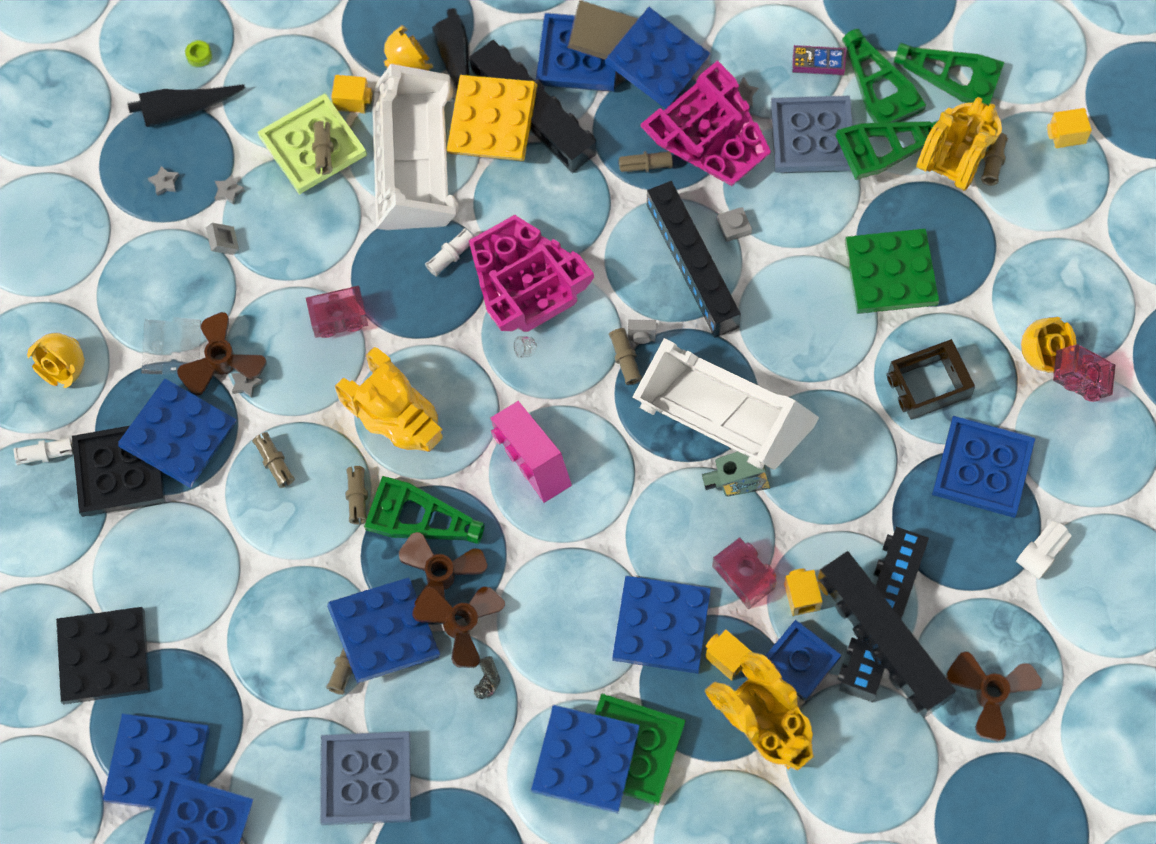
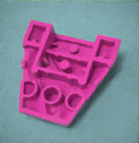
(711, 127)
(526, 275)

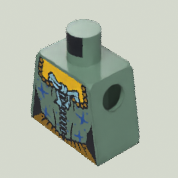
(736, 476)

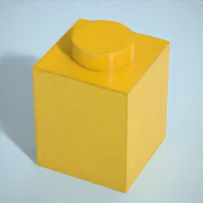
(351, 93)
(1069, 128)
(802, 592)
(725, 653)

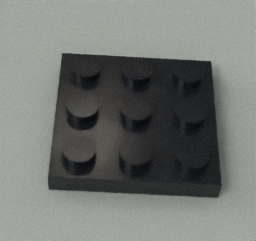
(112, 477)
(102, 655)

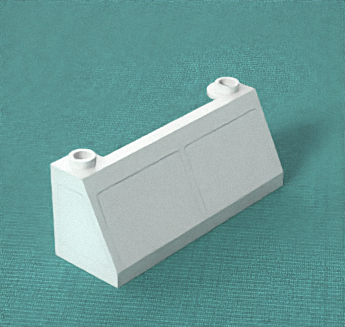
(411, 149)
(723, 406)

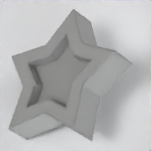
(747, 91)
(164, 181)
(228, 190)
(244, 384)

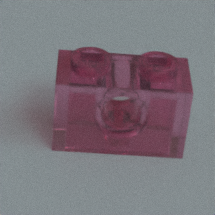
(323, 306)
(1084, 372)
(747, 588)

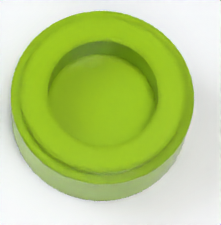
(198, 53)

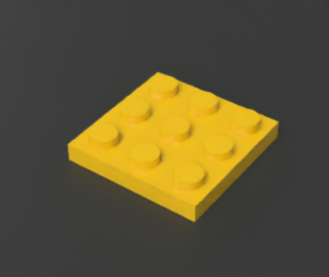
(492, 117)

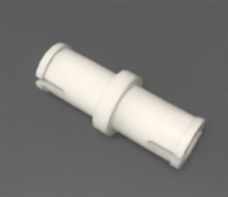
(449, 252)
(43, 451)

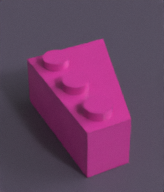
(531, 450)

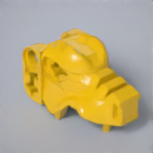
(960, 141)
(391, 405)
(766, 712)

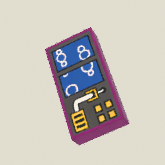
(818, 60)

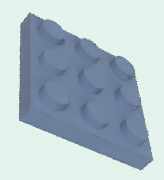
(806, 133)
(365, 778)

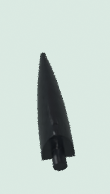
(453, 45)
(172, 104)

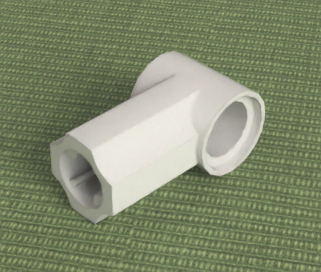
(1040, 555)

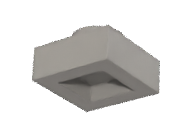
(734, 224)
(222, 238)
(641, 331)

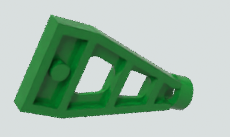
(983, 80)
(894, 107)
(861, 155)
(389, 502)

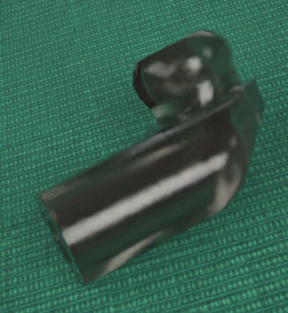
(490, 680)

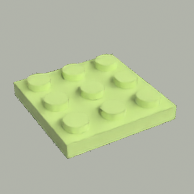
(292, 140)

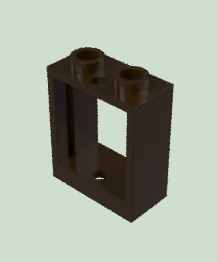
(954, 366)

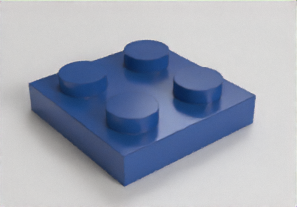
(802, 659)

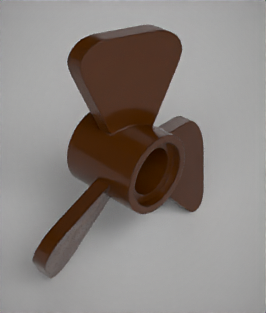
(199, 373)
(419, 555)
(435, 609)
(968, 674)

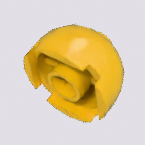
(405, 51)
(1043, 340)
(57, 359)

